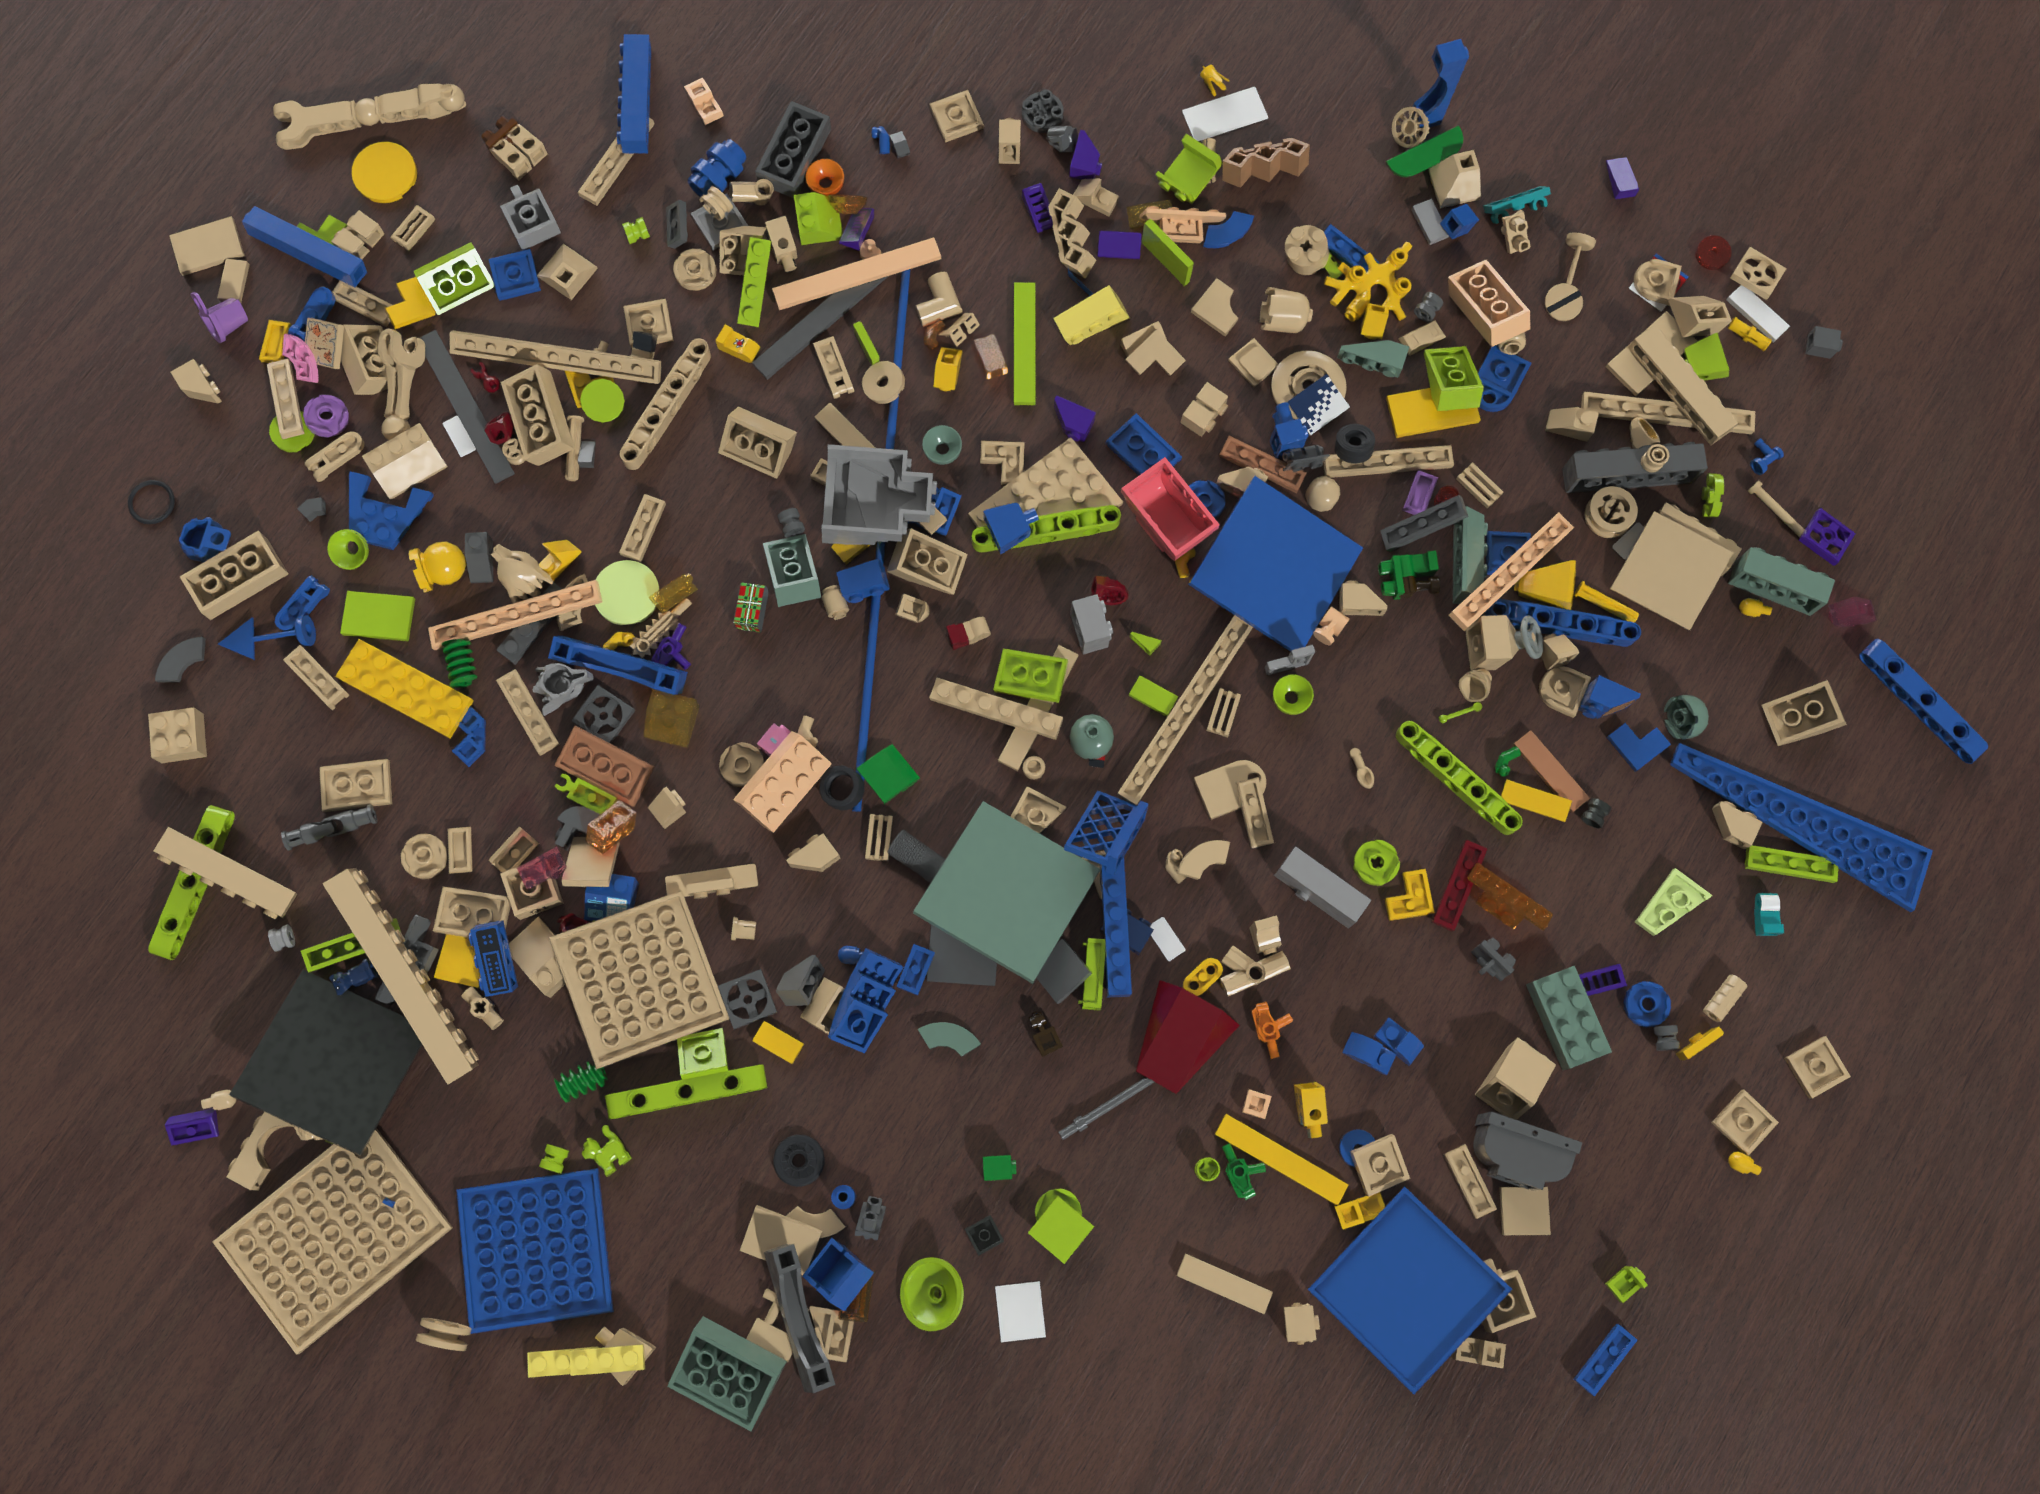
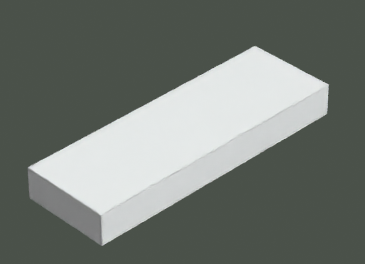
(1758, 313)

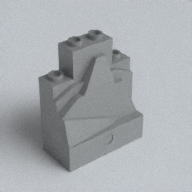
(873, 495)

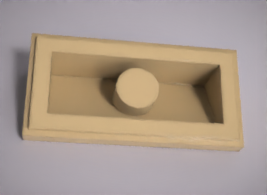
(1135, 339)
(513, 850)

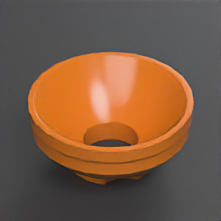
(822, 170)

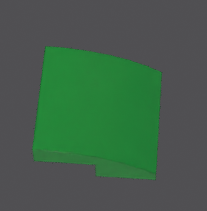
(888, 773)

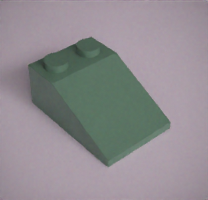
(792, 570)

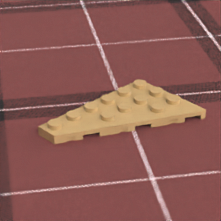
(1054, 485)

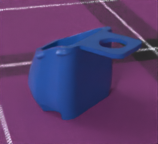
(203, 539)

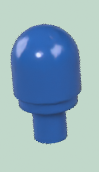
(849, 954)

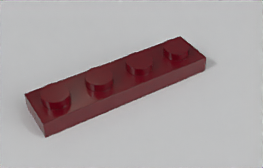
(1458, 886)

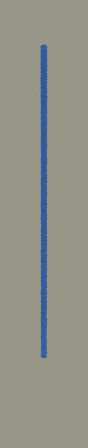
(880, 548)

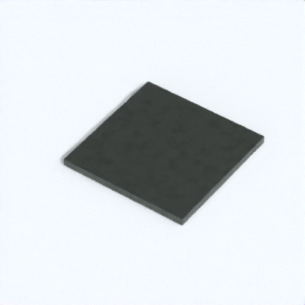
(329, 1063)

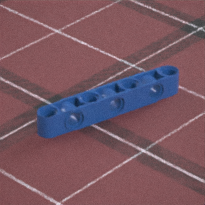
(1567, 622)
(1936, 713)

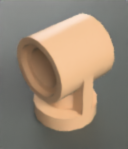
(1331, 624)

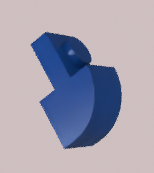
(1400, 1041)
(1369, 1052)

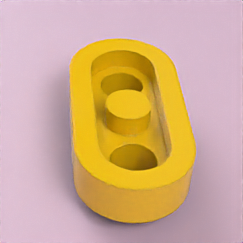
(1201, 976)

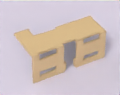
(956, 325)

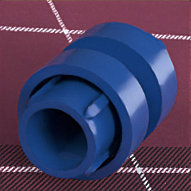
(723, 162)

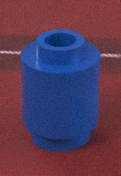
(850, 1200)

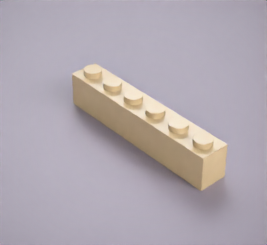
(1683, 385)
(224, 872)

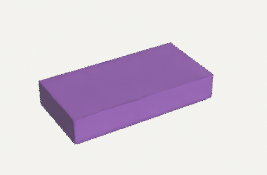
(1420, 493)

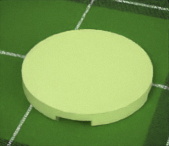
(626, 592)

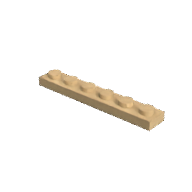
(996, 708)

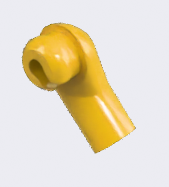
(619, 639)

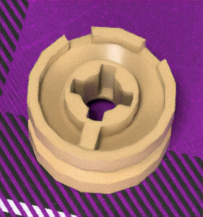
(716, 203)

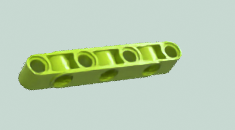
(1050, 529)
(1458, 778)
(185, 900)
(669, 1094)

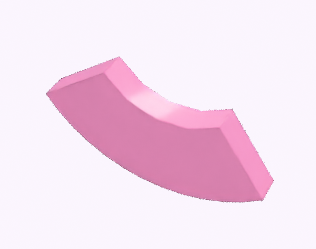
(301, 357)

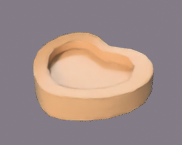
(869, 249)

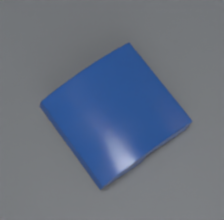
(946, 503)

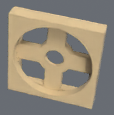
(1764, 262)

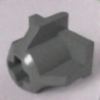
(1062, 138)

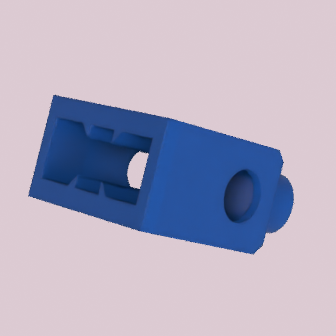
(1009, 525)

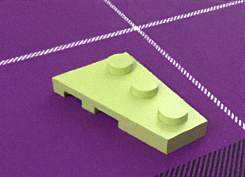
(1670, 902)

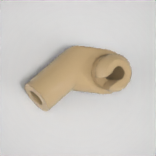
(804, 730)
(1172, 863)

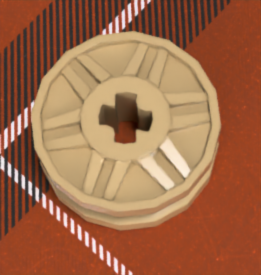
(443, 1334)

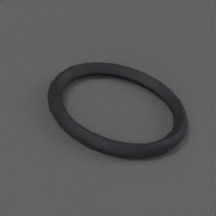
(157, 520)

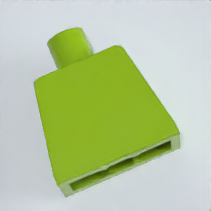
(1707, 358)

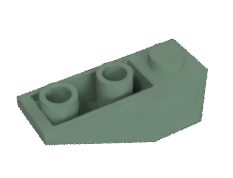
(1380, 356)

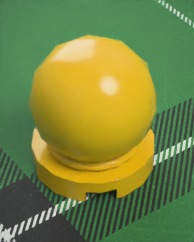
(439, 564)

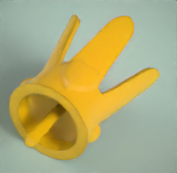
(1210, 74)

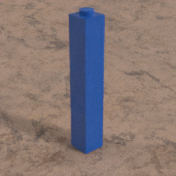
(304, 246)

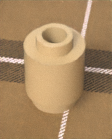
(834, 602)

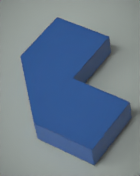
(474, 743)

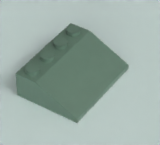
(726, 1373)

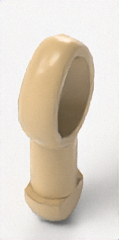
(1364, 774)

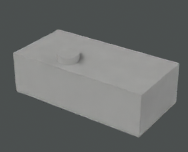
(1322, 888)

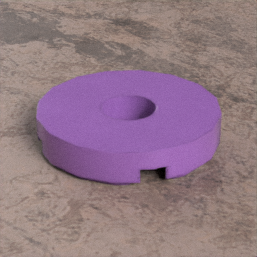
(329, 427)

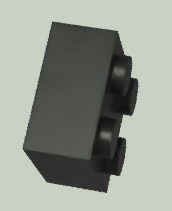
(984, 1235)

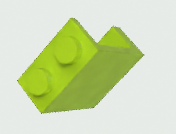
(1190, 170)

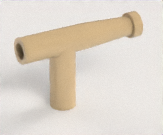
(775, 1308)

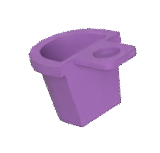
(221, 318)

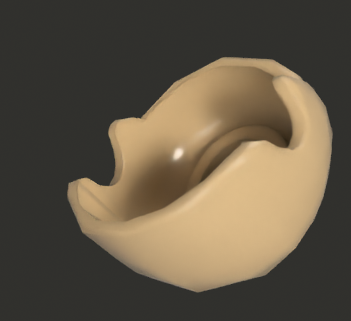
(1322, 493)

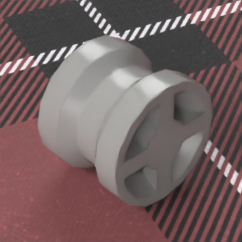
(281, 938)

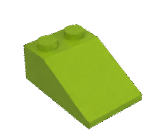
(1453, 378)

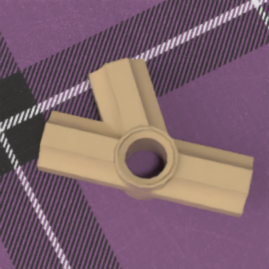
(1241, 965)

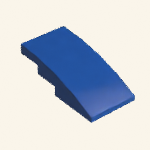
(864, 1001)

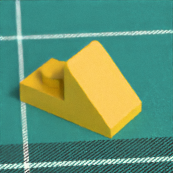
(560, 556)

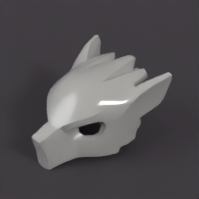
(559, 685)

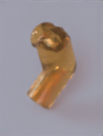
(931, 334)

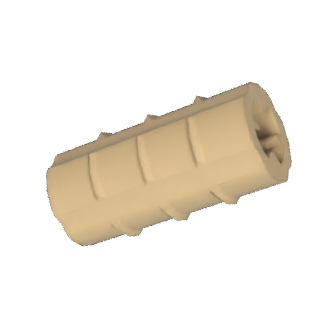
(1725, 998)

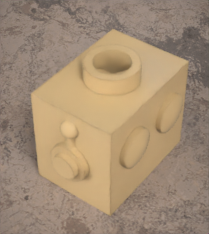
(1300, 1323)

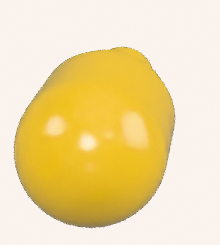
(1754, 607)
(1743, 1163)

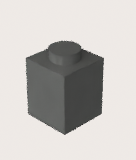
(1823, 342)

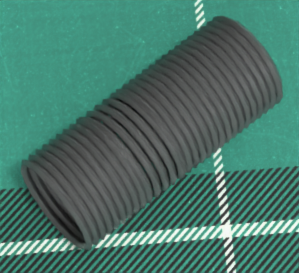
(912, 851)

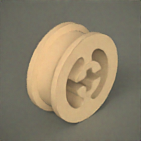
(1623, 514)

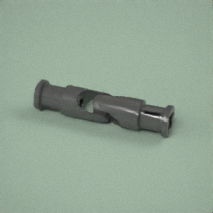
(315, 831)

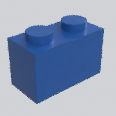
(863, 581)

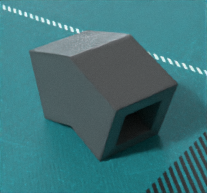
(899, 144)
(312, 508)

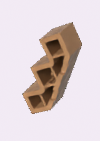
(1265, 161)

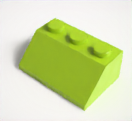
(454, 278)

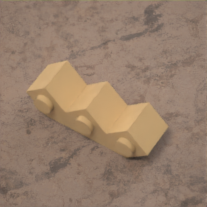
(1070, 233)

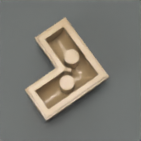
(944, 303)

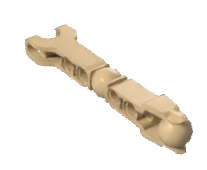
(422, 102)

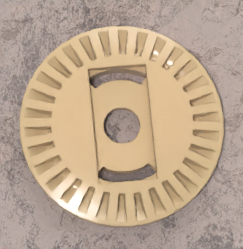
(1286, 387)

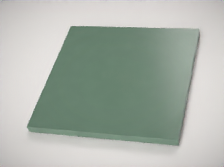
(1007, 892)

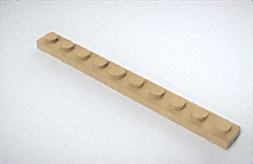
(555, 357)
(1184, 711)

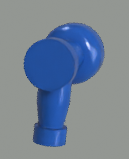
(1759, 465)

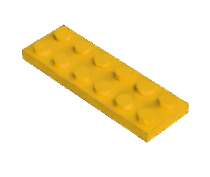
(404, 688)

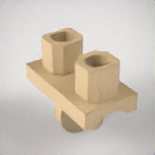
(1515, 232)

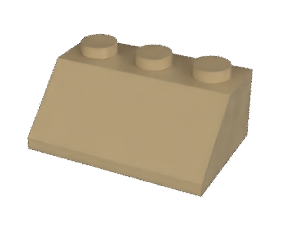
(361, 359)
(756, 442)
(404, 461)

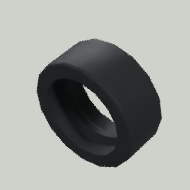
(826, 783)

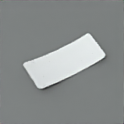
(459, 436)

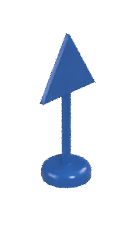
(243, 638)

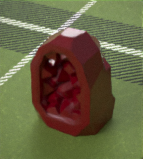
(500, 428)
(1109, 590)

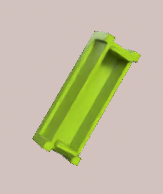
(1094, 983)

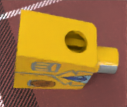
(1311, 1097)

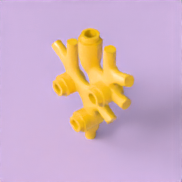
(1361, 283)

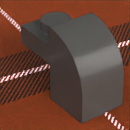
(574, 820)

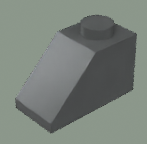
(478, 557)
(801, 982)

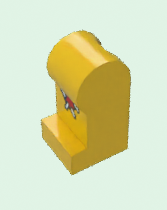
(737, 344)

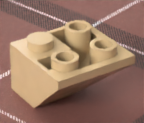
(1456, 179)
(735, 246)
(567, 271)

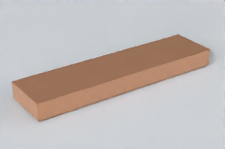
(1248, 456)
(1550, 770)

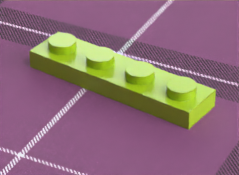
(754, 282)
(1790, 864)

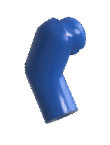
(884, 139)

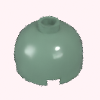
(1686, 716)
(1091, 737)

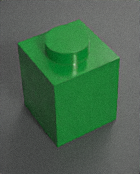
(998, 1167)

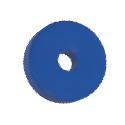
(1348, 1142)

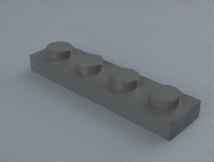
(1424, 523)
(524, 636)

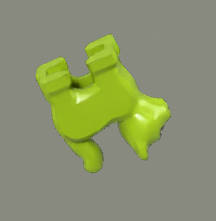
(605, 1156)

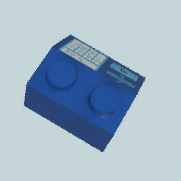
(607, 901)

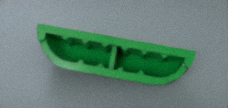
(1427, 154)

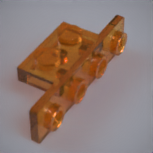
(1506, 901)

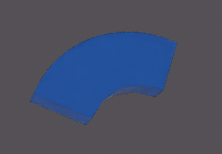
(1228, 232)

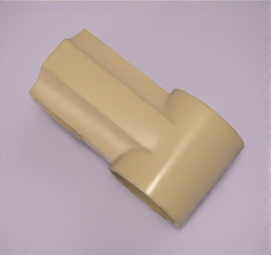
(749, 191)

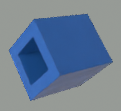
(1459, 221)

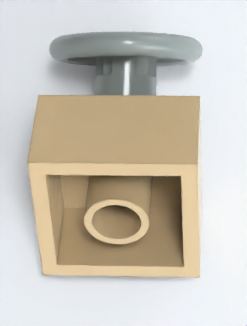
(1495, 641)

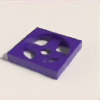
(1834, 525)

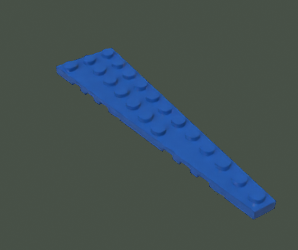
(1858, 848)

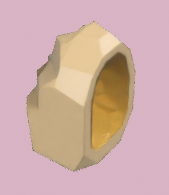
(1642, 433)

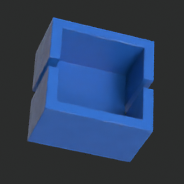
(838, 1274)

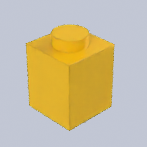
(1374, 321)

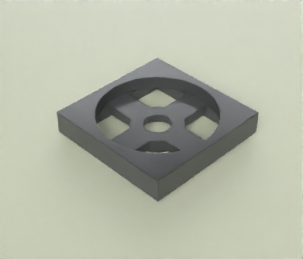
(627, 712)
(770, 1008)

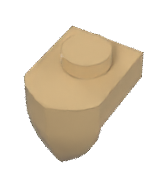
(912, 609)

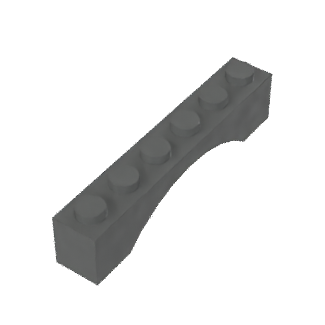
(807, 1351)

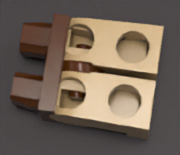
(514, 147)

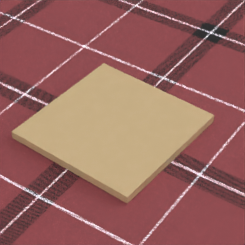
(638, 979)

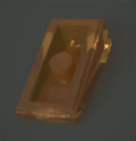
(990, 356)

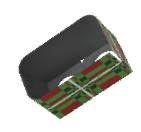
(751, 607)

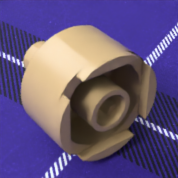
(1308, 238)

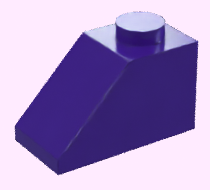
(1085, 159)
(1074, 419)

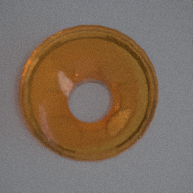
(847, 203)

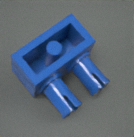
(1287, 432)

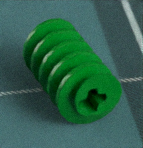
(458, 663)
(580, 1081)

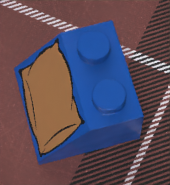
(1605, 698)

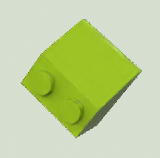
(817, 219)

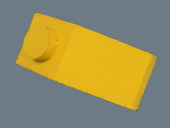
(947, 369)

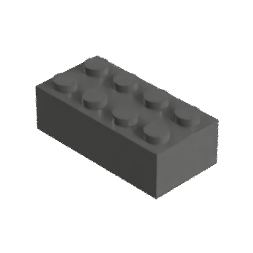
(794, 148)

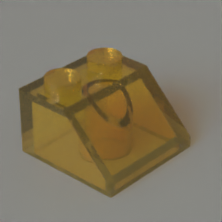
(670, 718)

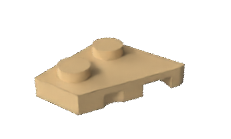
(832, 1333)

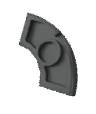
(179, 658)

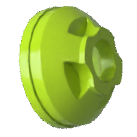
(339, 551)
(1300, 687)

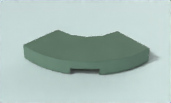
(949, 1036)

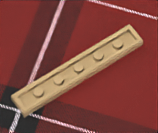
(1392, 461)
(1022, 740)

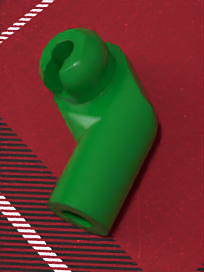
(1503, 760)

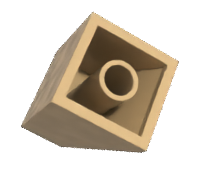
(1516, 1080)

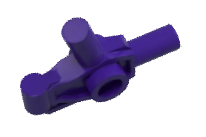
(670, 649)

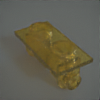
(673, 592)

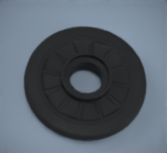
(809, 1171)

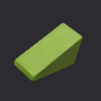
(1147, 643)

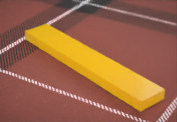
(1281, 1159)

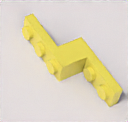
(586, 1360)

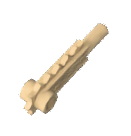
(659, 628)

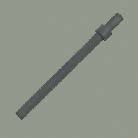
(1080, 1123)

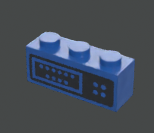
(493, 958)

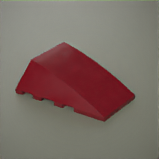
(1181, 1036)

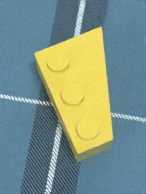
(1091, 316)

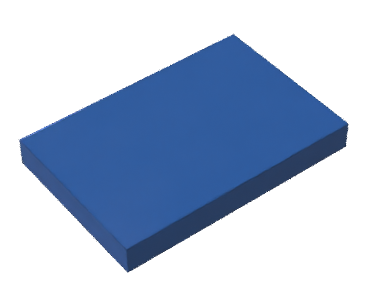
(1141, 446)

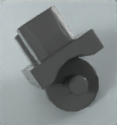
(1492, 961)
(870, 1218)

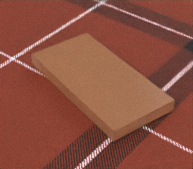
(604, 766)

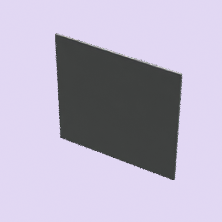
(958, 962)

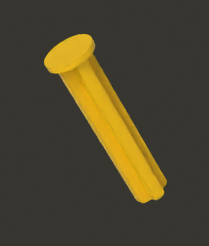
(1606, 602)

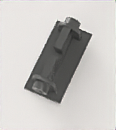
(1312, 457)

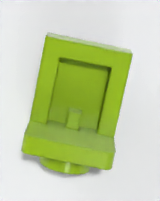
(1626, 1283)

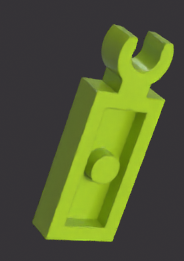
(587, 795)

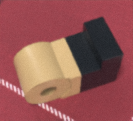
(643, 345)

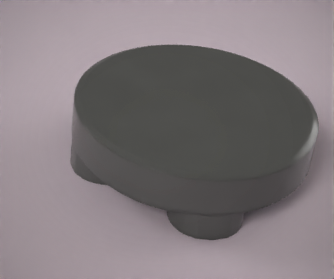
(1042, 111)

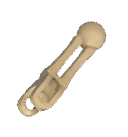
(400, 369)

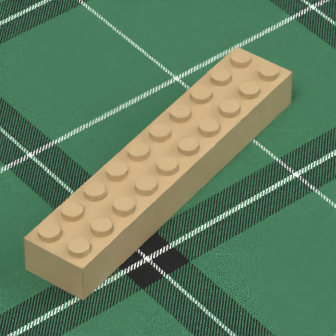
(401, 974)

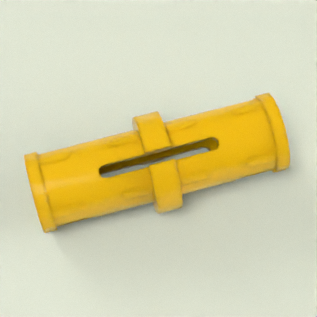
(1749, 334)

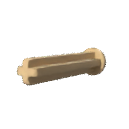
(572, 465)

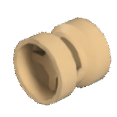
(1651, 462)

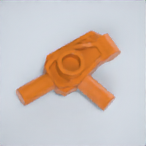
(1267, 1028)

